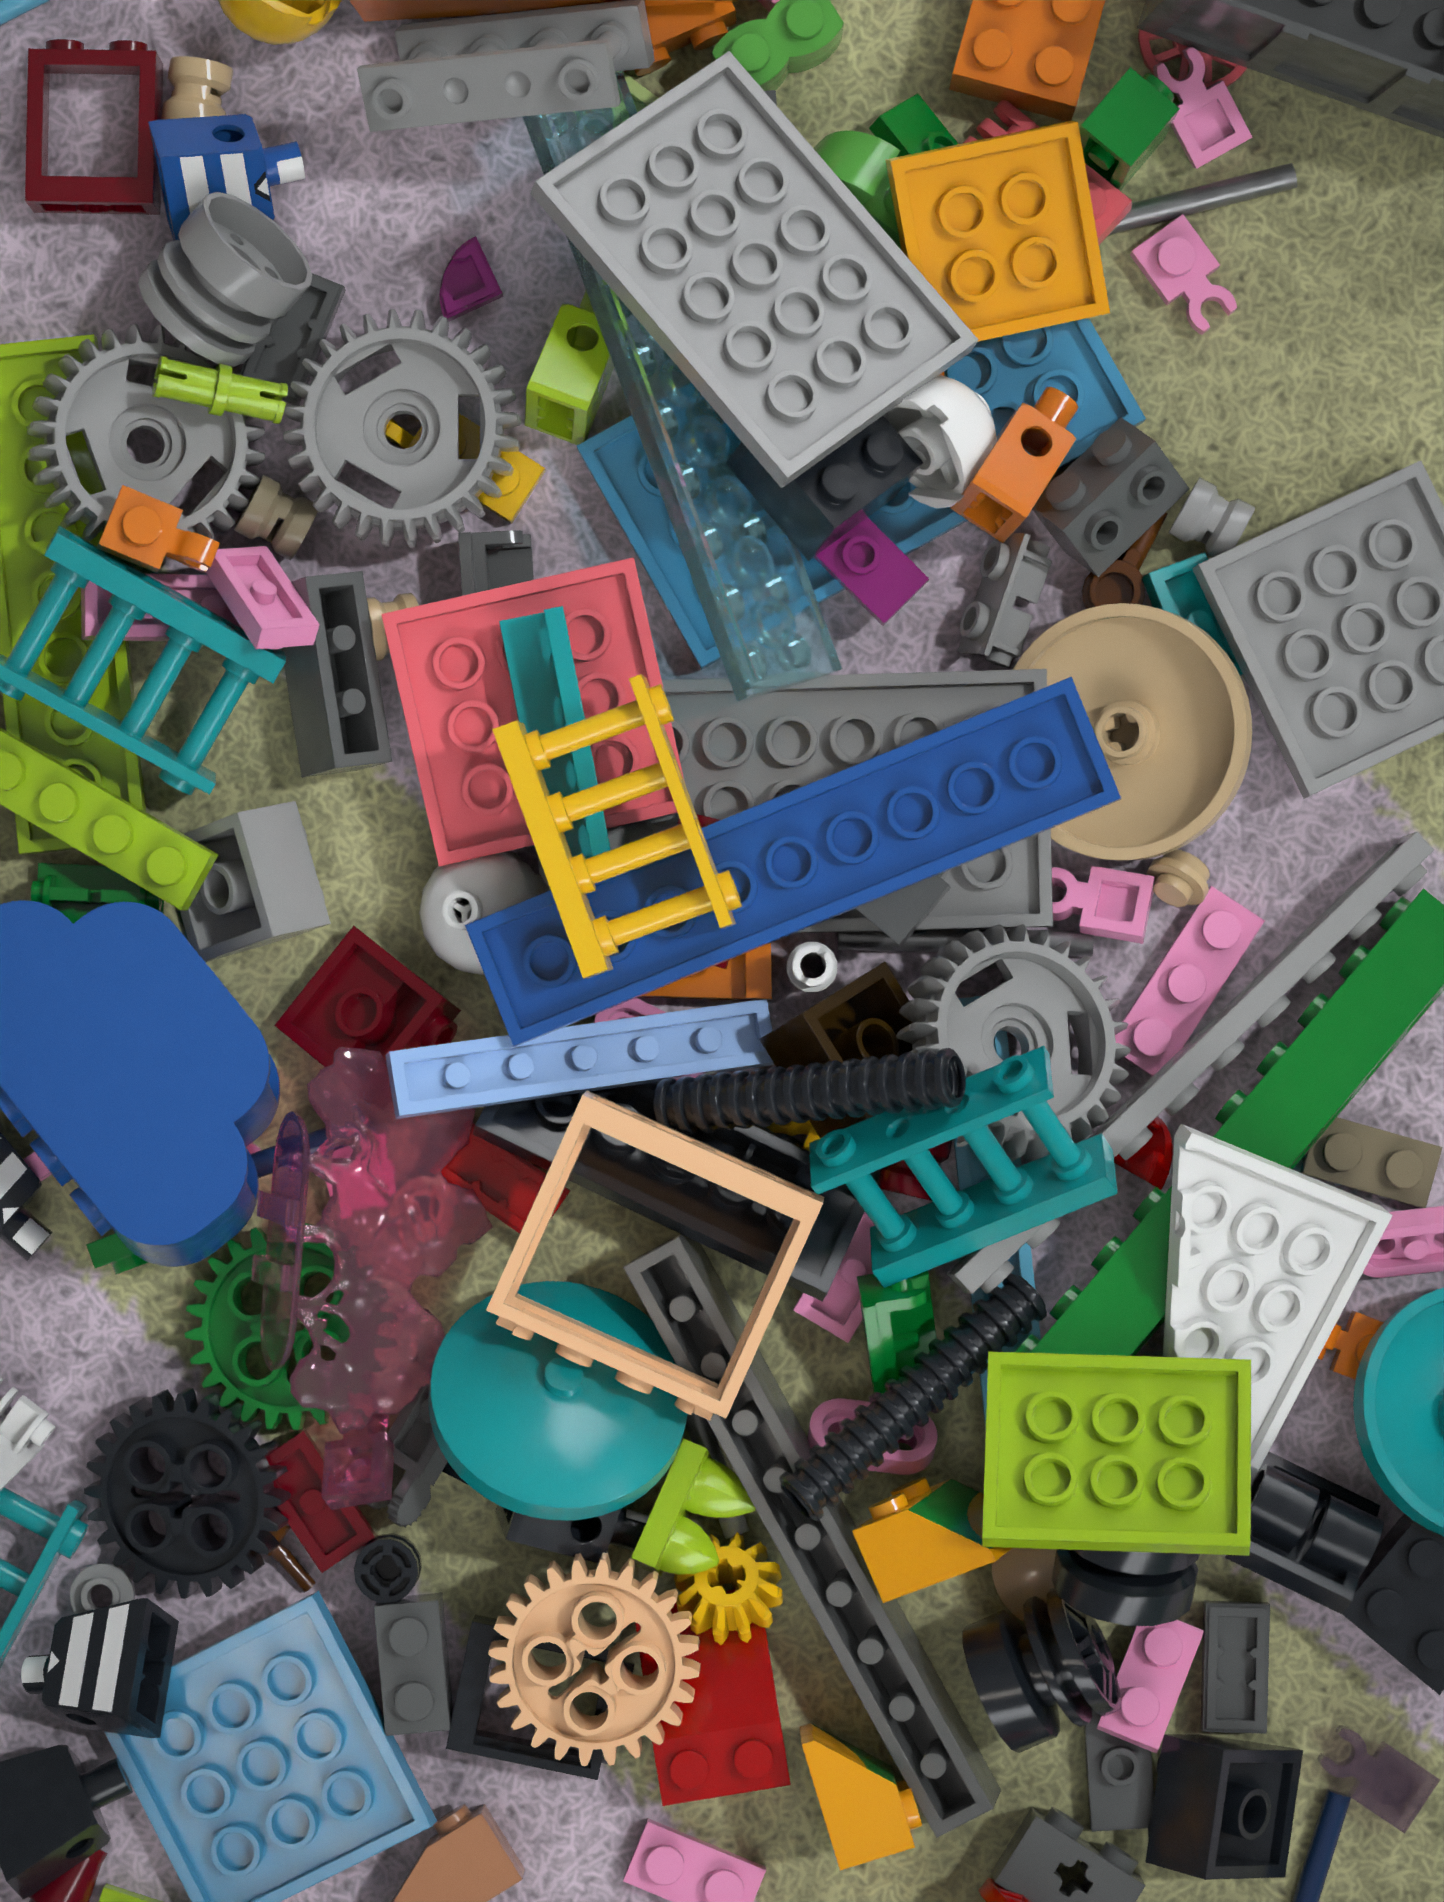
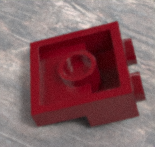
(367, 1003)

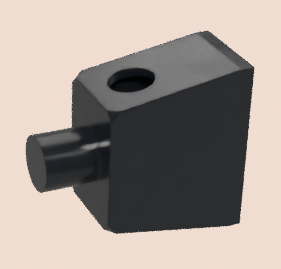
(53, 1814)

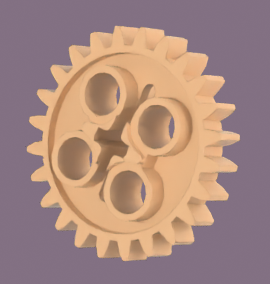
(632, 1700)

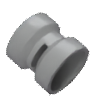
(1211, 519)

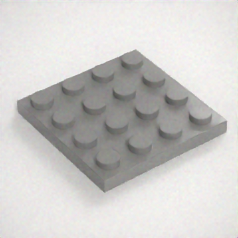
(1341, 626)

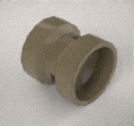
(262, 514)

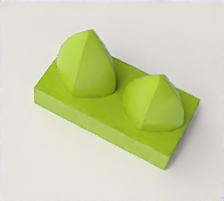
(695, 1486)

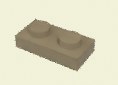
(1374, 1162)

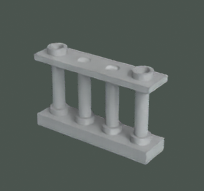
(507, 65)

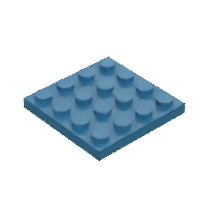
(272, 1763)

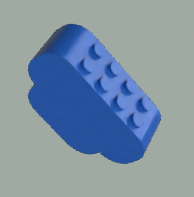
(133, 1075)

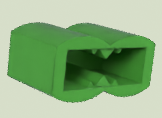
(789, 40)

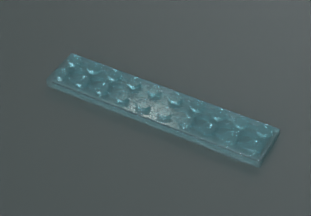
(735, 552)

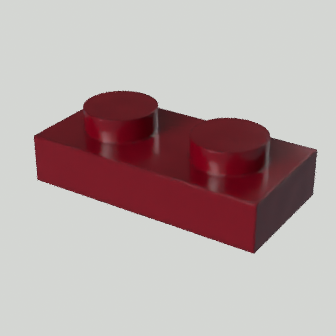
(323, 1532)

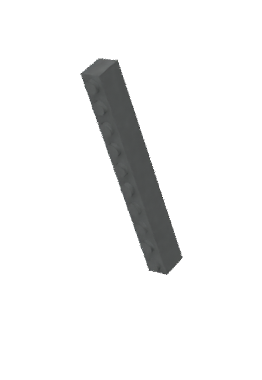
(822, 1555)

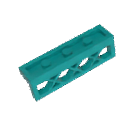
(550, 699)

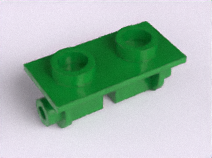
(83, 888)

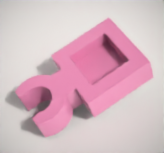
(1207, 117)
(1179, 265)
(1110, 904)

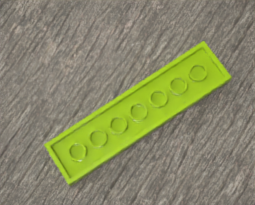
(25, 576)

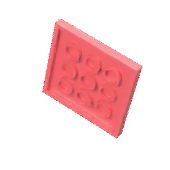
(460, 688)

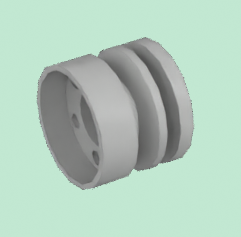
(225, 279)

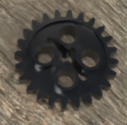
(190, 1548)

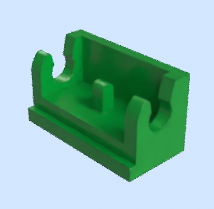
(896, 1324)

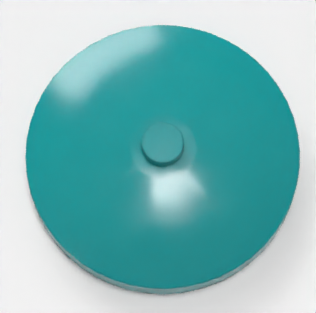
(1402, 1409)
(543, 1428)

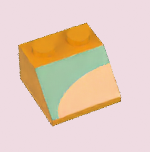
(924, 1537)
(859, 1799)

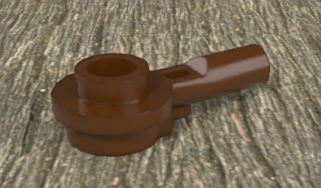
(1122, 580)

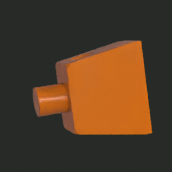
(1010, 477)

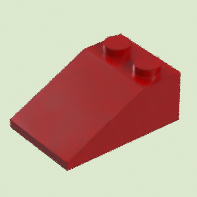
(730, 1730)

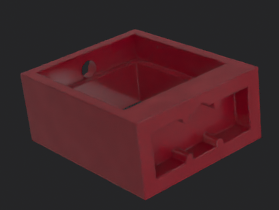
(87, 193)

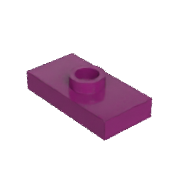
(873, 570)

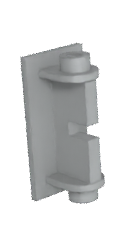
(990, 622)

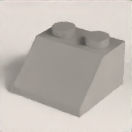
(258, 886)

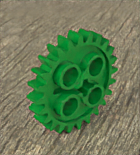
(231, 1332)

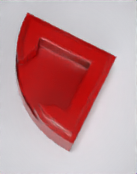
(1154, 1159)

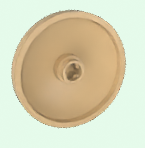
(1164, 717)

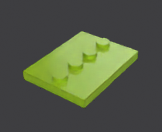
(1118, 1453)

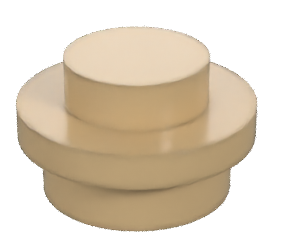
(1180, 878)

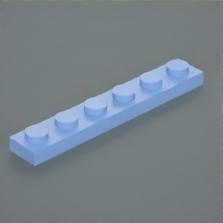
(579, 1059)

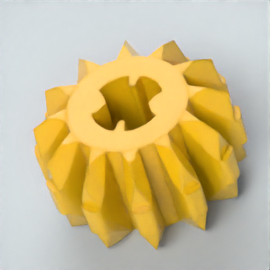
(754, 1595)

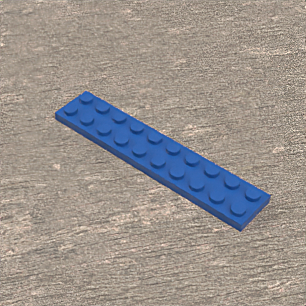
(813, 856)

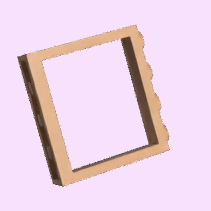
(584, 1343)

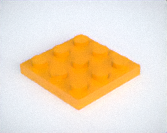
(1004, 229)

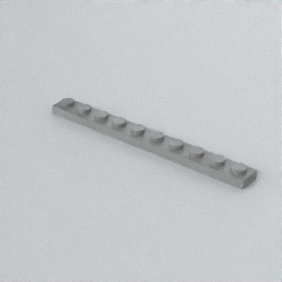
(1218, 1040)

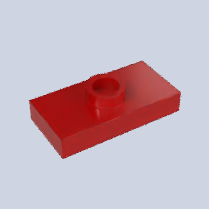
(500, 1180)

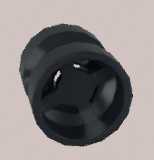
(391, 1558)

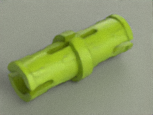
(219, 390)

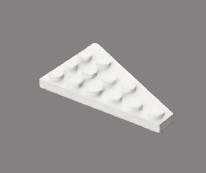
(1260, 1268)

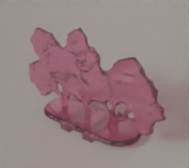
(385, 1226)

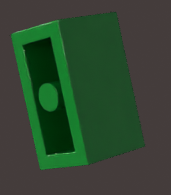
(1127, 126)

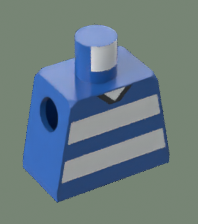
(218, 156)

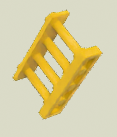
(553, 815)

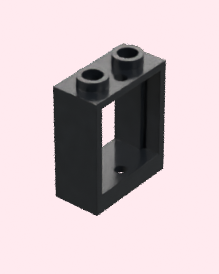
(468, 1706)

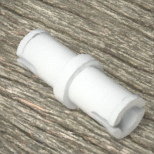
(811, 949)

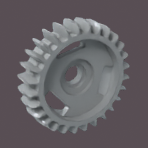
(109, 408)
(353, 427)
(1034, 1006)

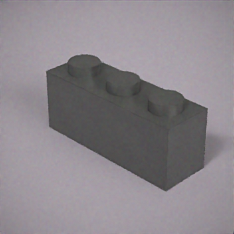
(337, 681)

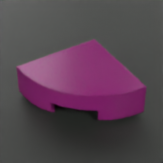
(467, 282)

